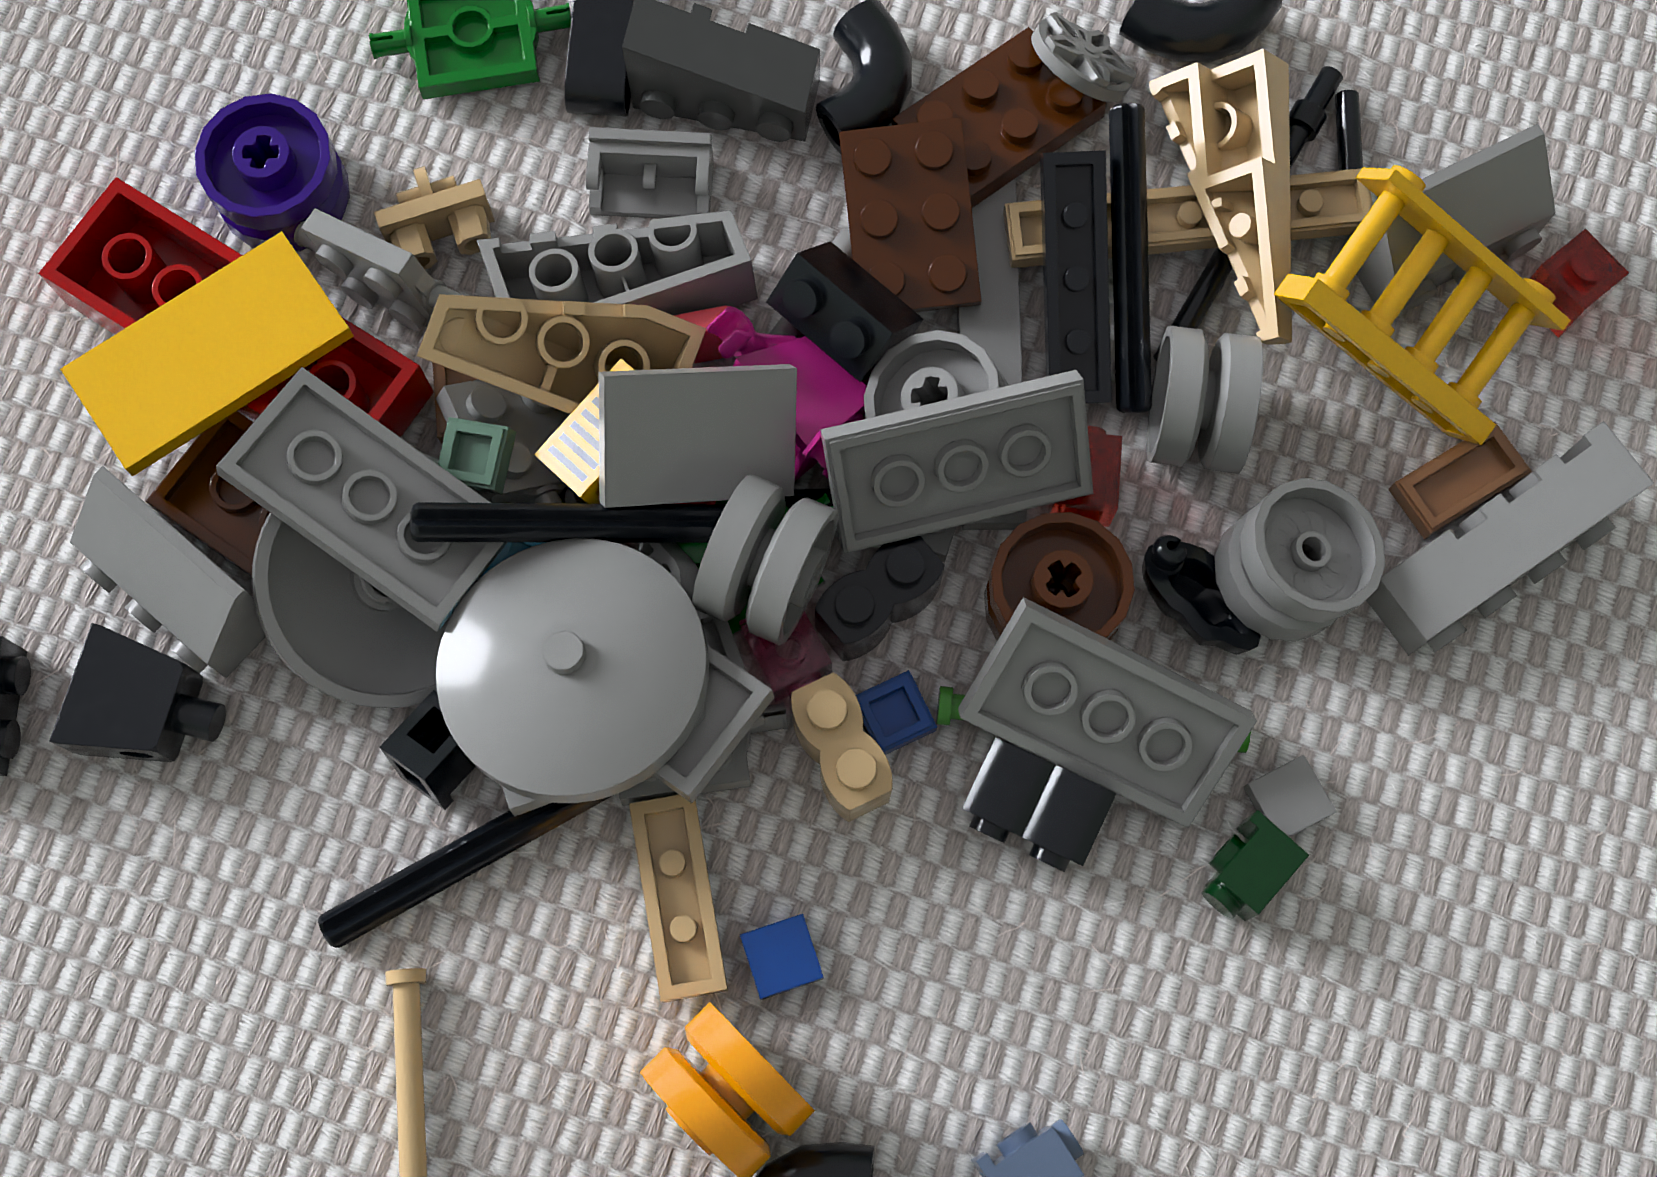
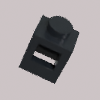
(427, 753)

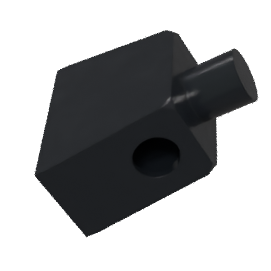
(132, 702)

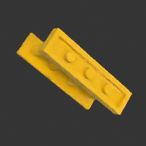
(1369, 333)

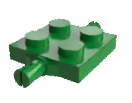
(471, 43)

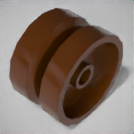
(1066, 555)

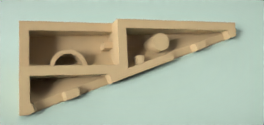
(1238, 157)

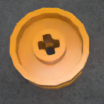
(721, 1097)

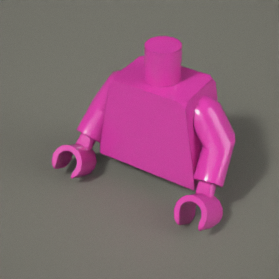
(825, 390)

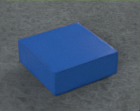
(895, 713)
(781, 956)

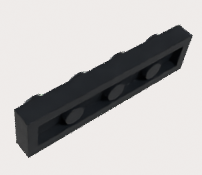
(1076, 269)

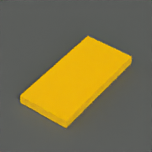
(206, 353)

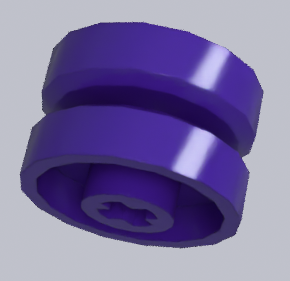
(269, 167)

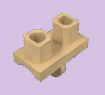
(434, 213)

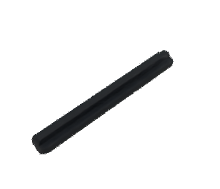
(1130, 258)
(562, 521)
(442, 870)

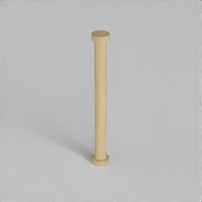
(409, 1070)

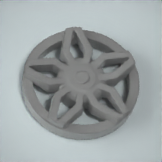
(1082, 58)

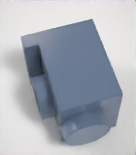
(1034, 1154)

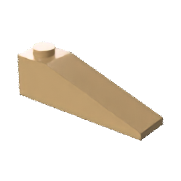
(551, 346)

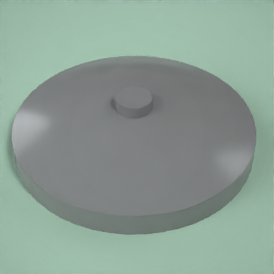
(338, 626)
(573, 670)

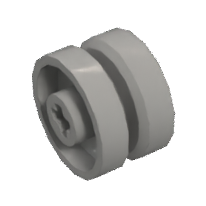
(928, 371)
(1205, 399)
(764, 559)
(1299, 560)

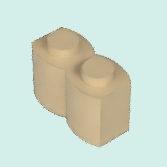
(831, 732)

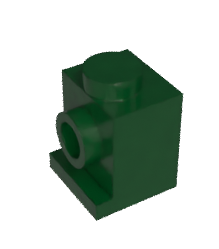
(1252, 869)

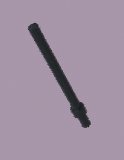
(1305, 123)

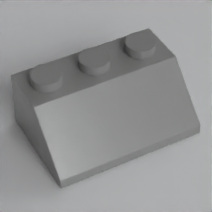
(1494, 194)
(165, 577)

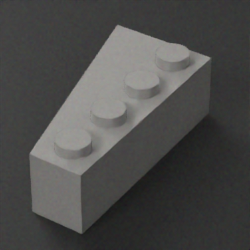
(670, 265)
(1507, 540)

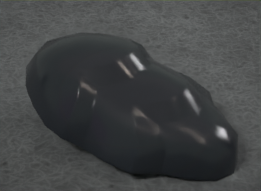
(1185, 589)

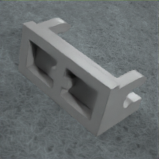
(649, 172)

